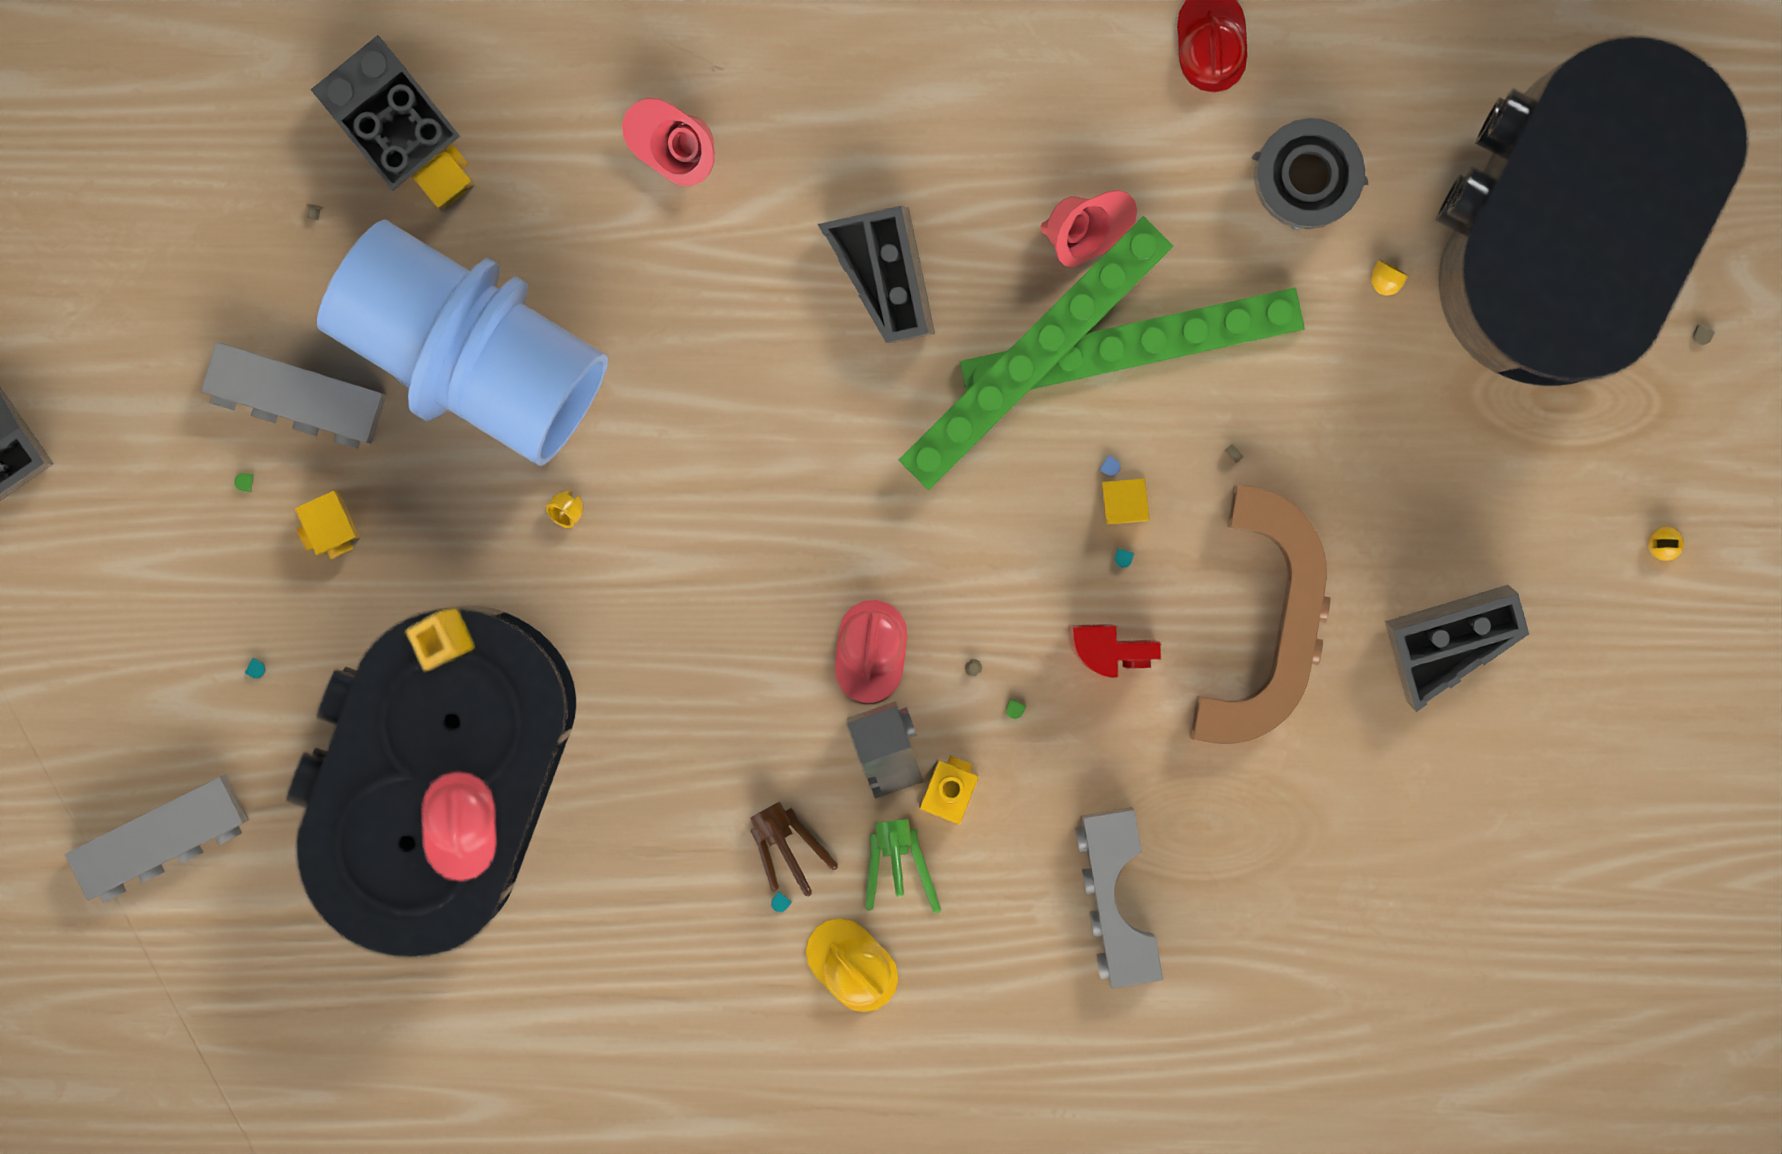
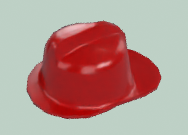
(1212, 43)

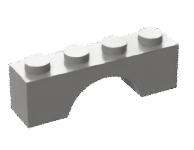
(1128, 953)

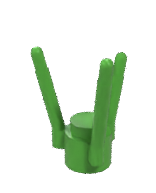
(894, 841)

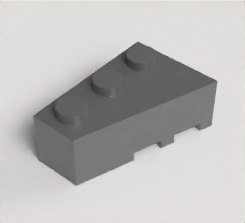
(885, 269)
(1453, 639)
(885, 748)

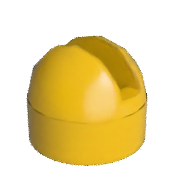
(1387, 278)
(565, 509)
(1665, 553)

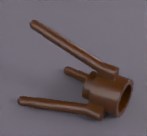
(774, 826)

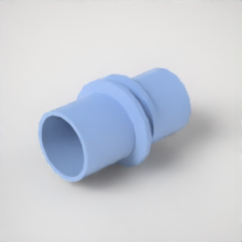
(462, 341)

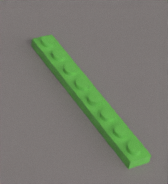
(1164, 338)
(1036, 352)

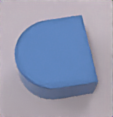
(1110, 466)

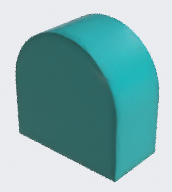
(1123, 558)
(255, 669)
(780, 902)

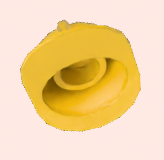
(852, 965)

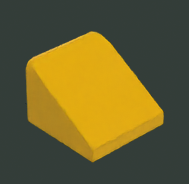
(1125, 501)
(440, 638)

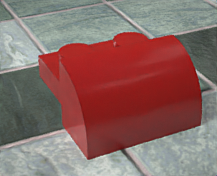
(1100, 651)

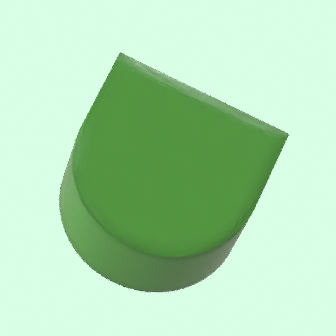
(244, 482)
(1015, 709)

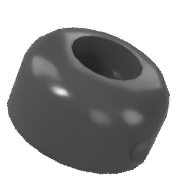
(1341, 158)

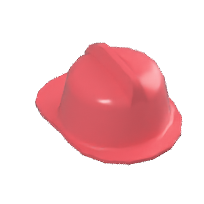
(669, 141)
(1089, 227)
(871, 651)
(459, 826)

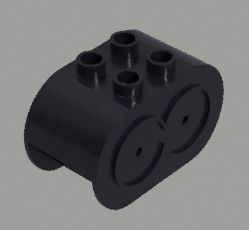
(1588, 210)
(397, 731)

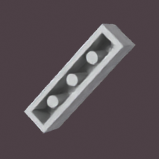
(292, 393)
(157, 837)

